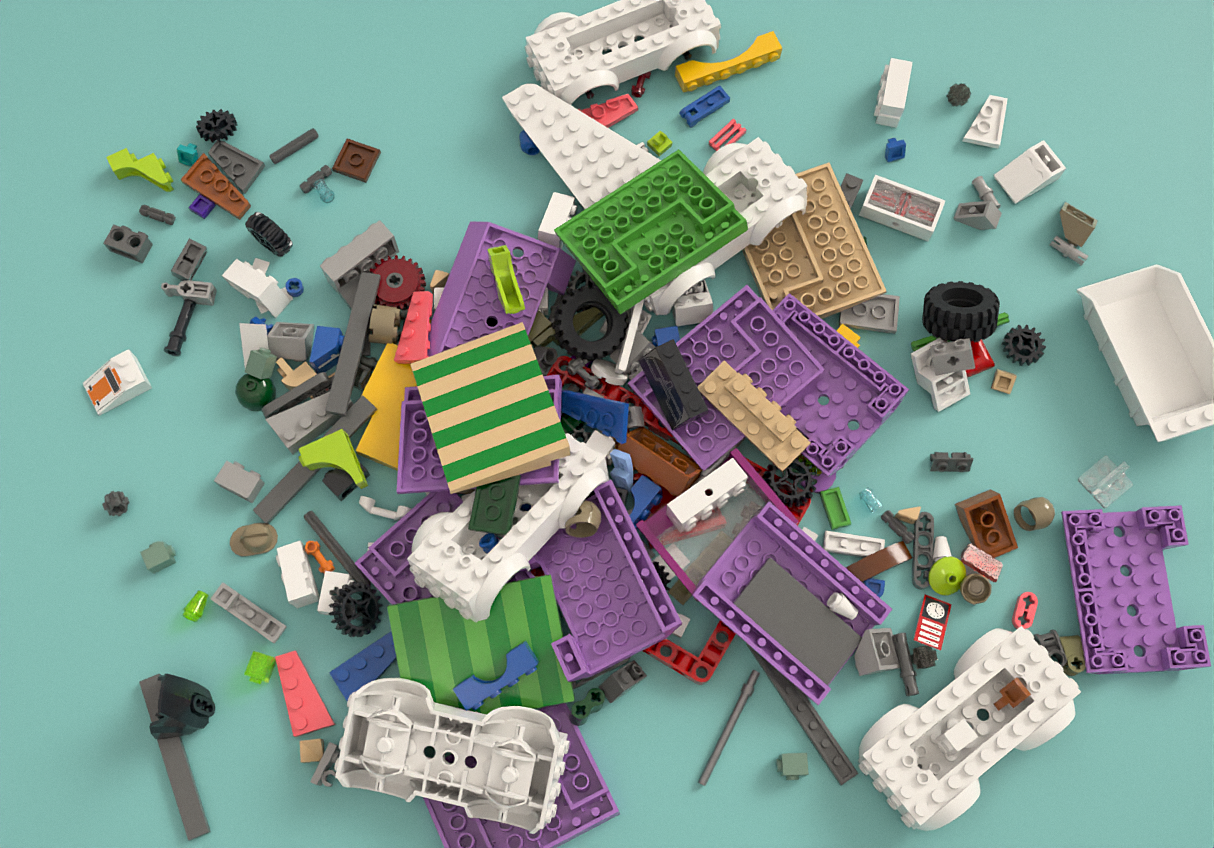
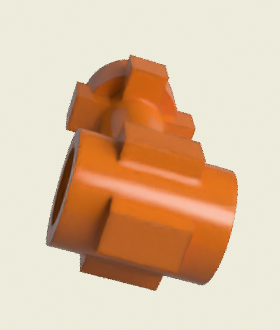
(313, 548)

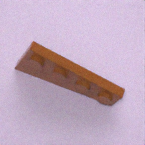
(212, 184)

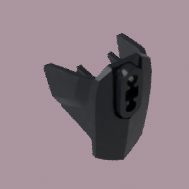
(181, 707)

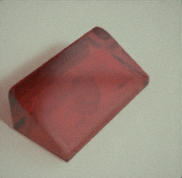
(981, 562)

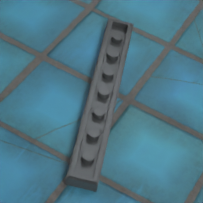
(353, 344)
(300, 475)
(810, 722)
(177, 769)

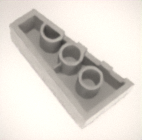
(303, 422)

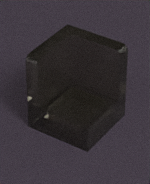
(362, 377)

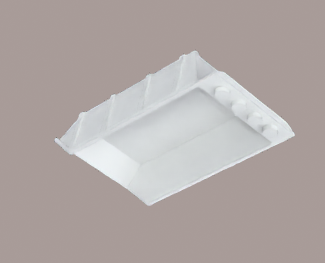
(1155, 348)

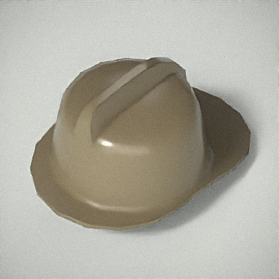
(253, 539)

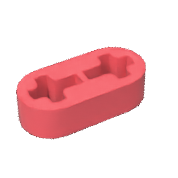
(1020, 609)

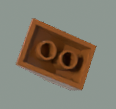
(987, 523)

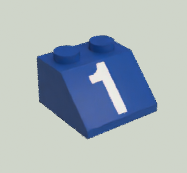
(326, 348)

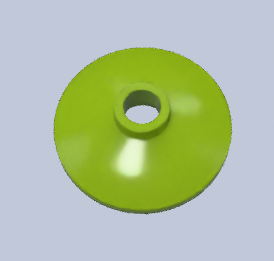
(942, 571)

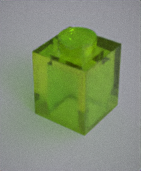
(260, 667)

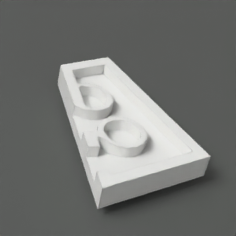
(988, 124)

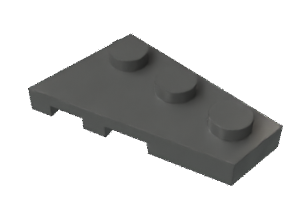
(238, 165)

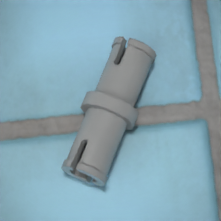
(984, 191)
(1069, 250)

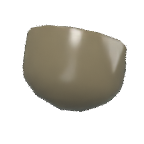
(975, 588)

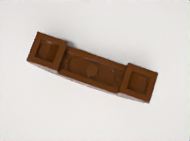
(880, 561)

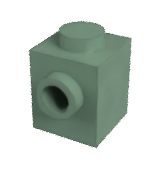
(261, 363)
(158, 556)
(792, 765)

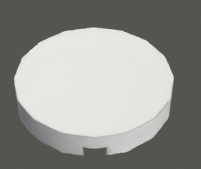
(606, 369)

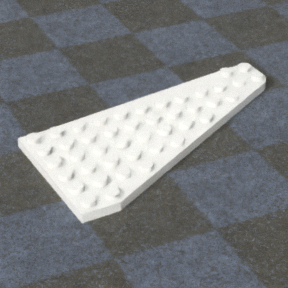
(578, 148)

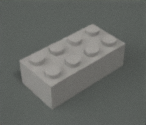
(360, 255)

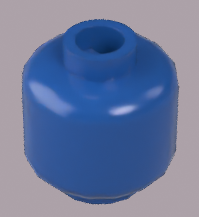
(527, 144)

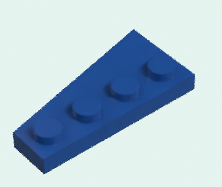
(598, 413)
(365, 666)

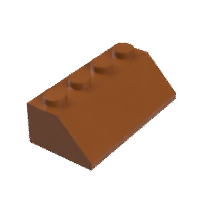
(660, 461)

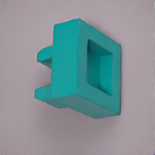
(188, 154)

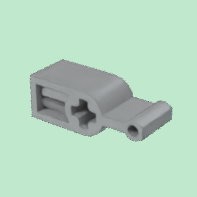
(198, 292)

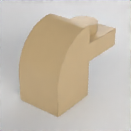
(295, 377)

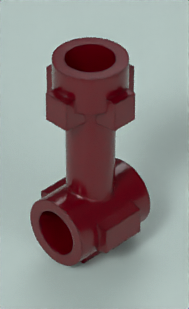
(638, 90)

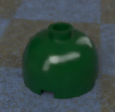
(254, 392)

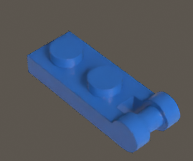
(705, 106)

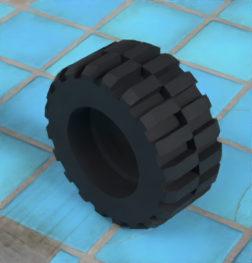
(960, 311)
(572, 341)

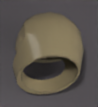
(1041, 511)
(586, 520)

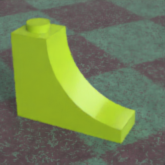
(335, 452)

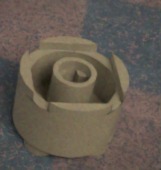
(383, 324)

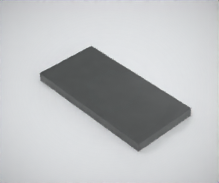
(798, 620)

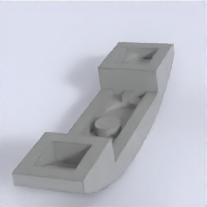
(248, 612)

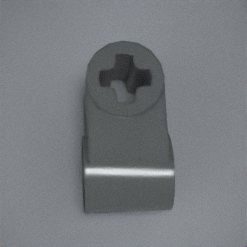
(546, 358)
(1053, 646)

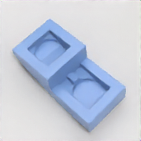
(623, 472)

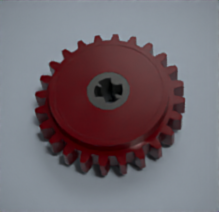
(404, 273)

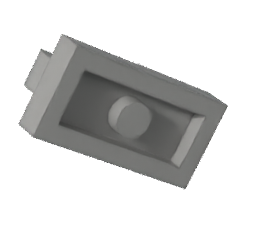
(329, 757)

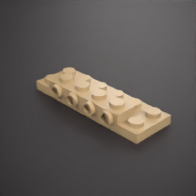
(754, 415)

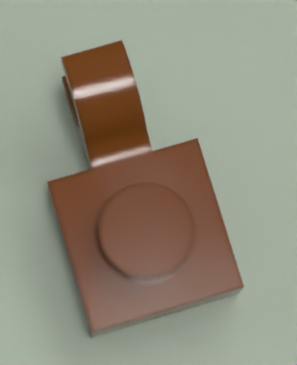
(1012, 694)

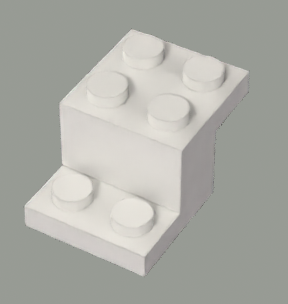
(944, 388)

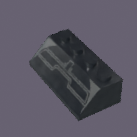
(673, 385)

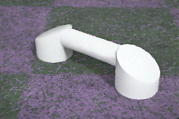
(368, 504)

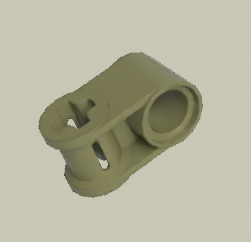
(1074, 653)

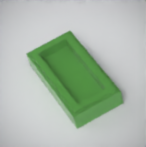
(835, 508)

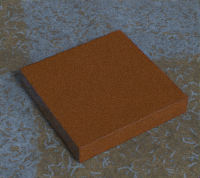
(356, 160)

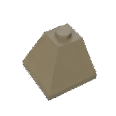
(1076, 224)

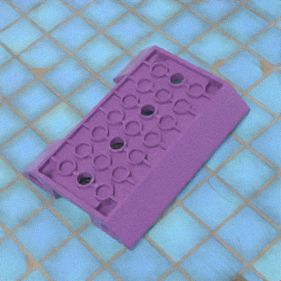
(472, 292)
(852, 383)
(1105, 593)

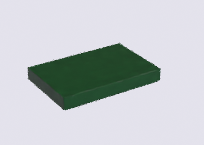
(495, 506)

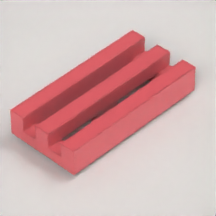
(732, 123)

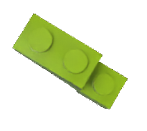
(148, 167)
(505, 279)

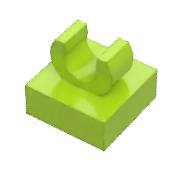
(659, 143)

